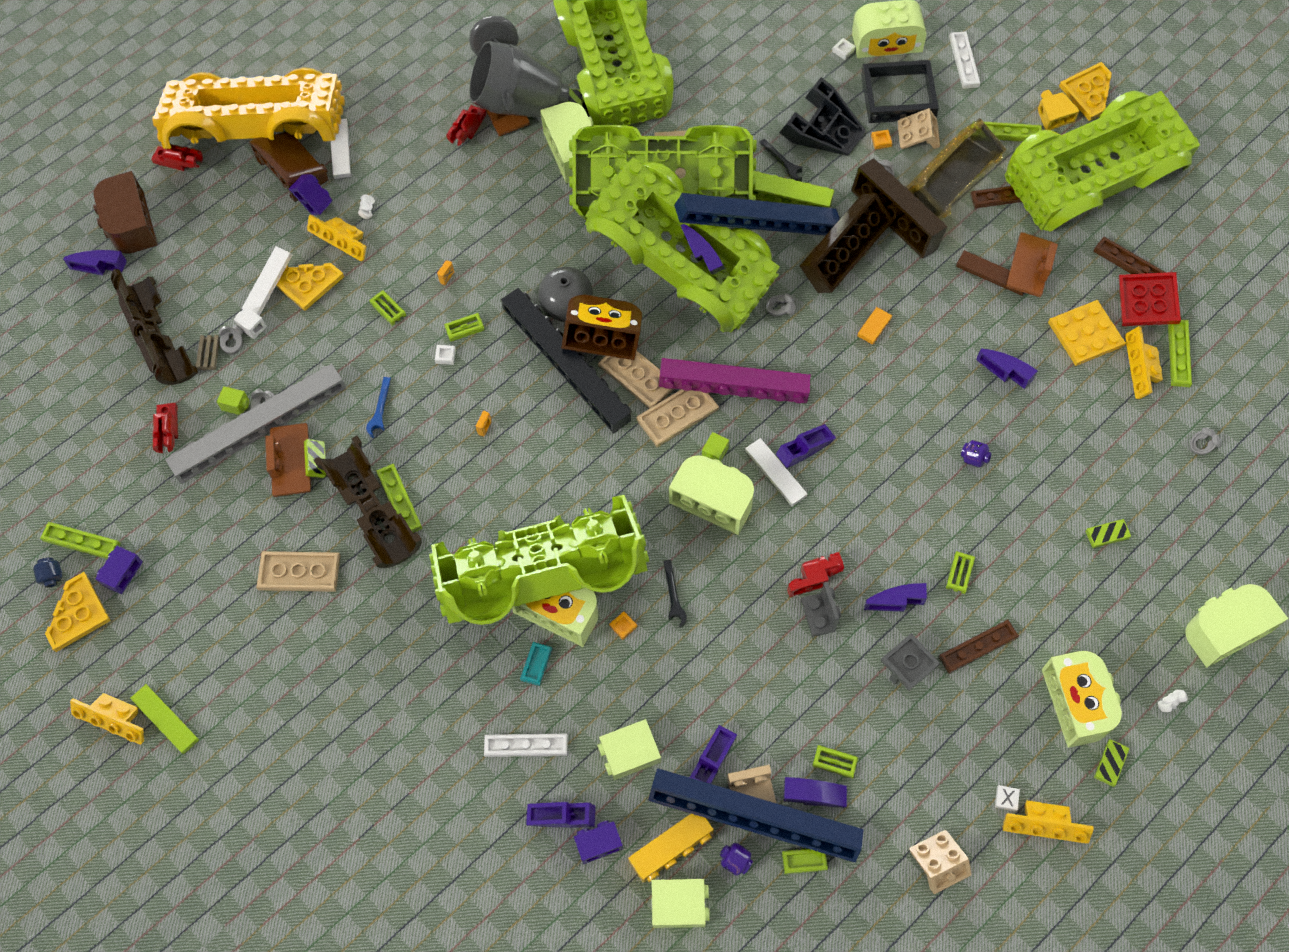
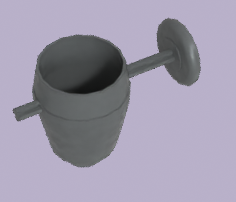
(507, 77)

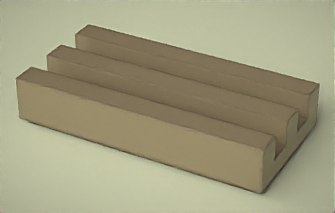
(216, 339)

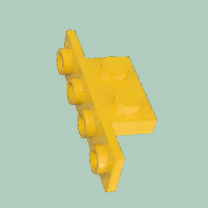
(339, 235)
(1143, 363)
(110, 715)
(1048, 822)

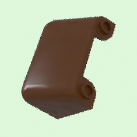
(287, 159)

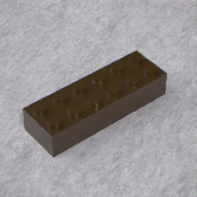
(910, 217)
(846, 243)

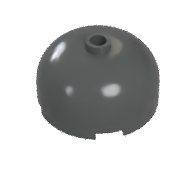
(561, 286)

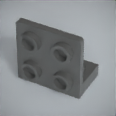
(821, 611)

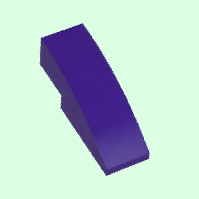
(702, 250)
(96, 261)
(1007, 367)
(805, 445)
(897, 598)
(714, 755)
(814, 792)
(561, 815)

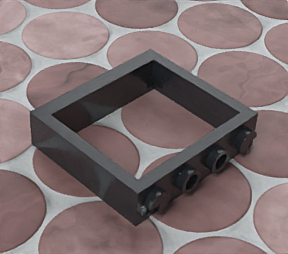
(897, 112)

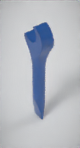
(377, 420)

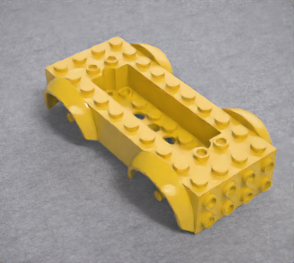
(250, 107)

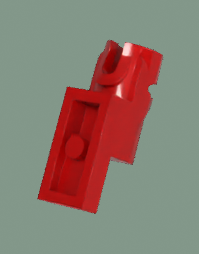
(466, 124)
(177, 157)
(165, 427)
(815, 574)

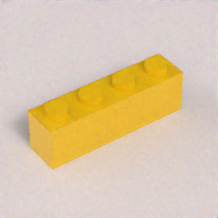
(670, 846)

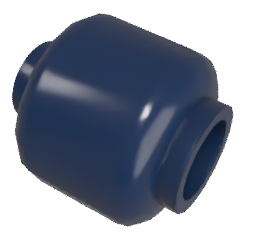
(47, 572)

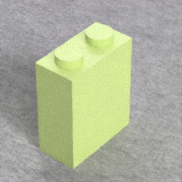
(629, 750)
(679, 903)

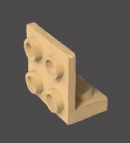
(919, 128)
(753, 782)
(941, 861)

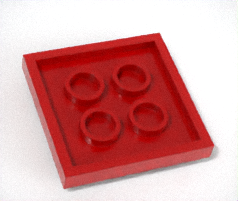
(1149, 299)

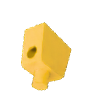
(1056, 110)

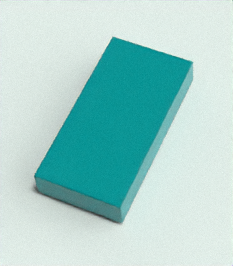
(536, 663)

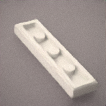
(964, 60)
(341, 152)
(267, 280)
(776, 472)
(526, 745)

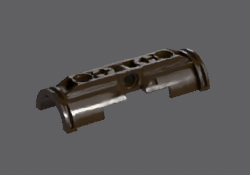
(140, 311)
(356, 463)

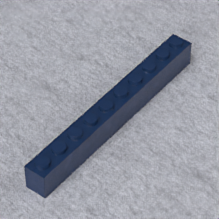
(755, 214)
(756, 815)

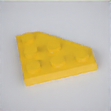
(1089, 90)
(308, 282)
(76, 613)

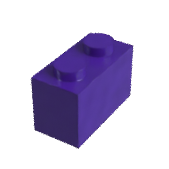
(311, 194)
(118, 569)
(598, 842)

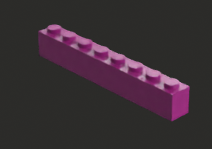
(734, 380)

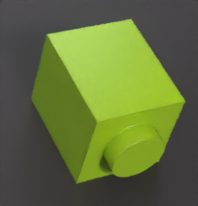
(233, 400)
(715, 447)

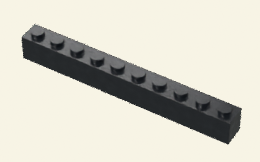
(567, 362)

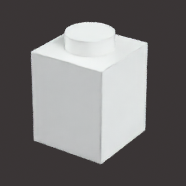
(250, 322)

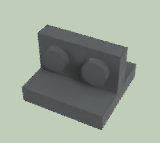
(909, 662)

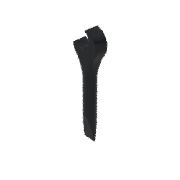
(791, 168)
(676, 609)

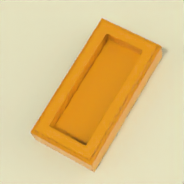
(874, 325)

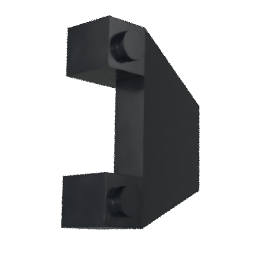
(831, 126)

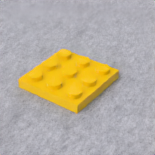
(1086, 332)

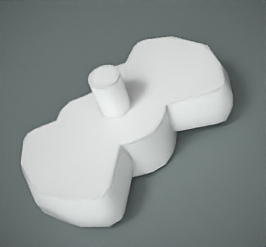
(366, 206)
(1172, 700)

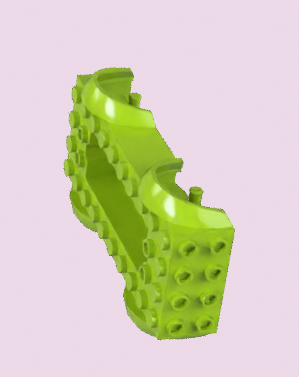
(622, 94)
(1135, 126)
(714, 157)
(641, 207)
(538, 563)

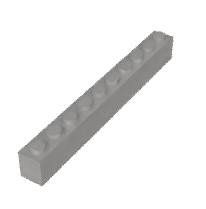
(255, 423)

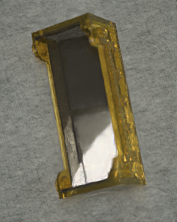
(956, 167)

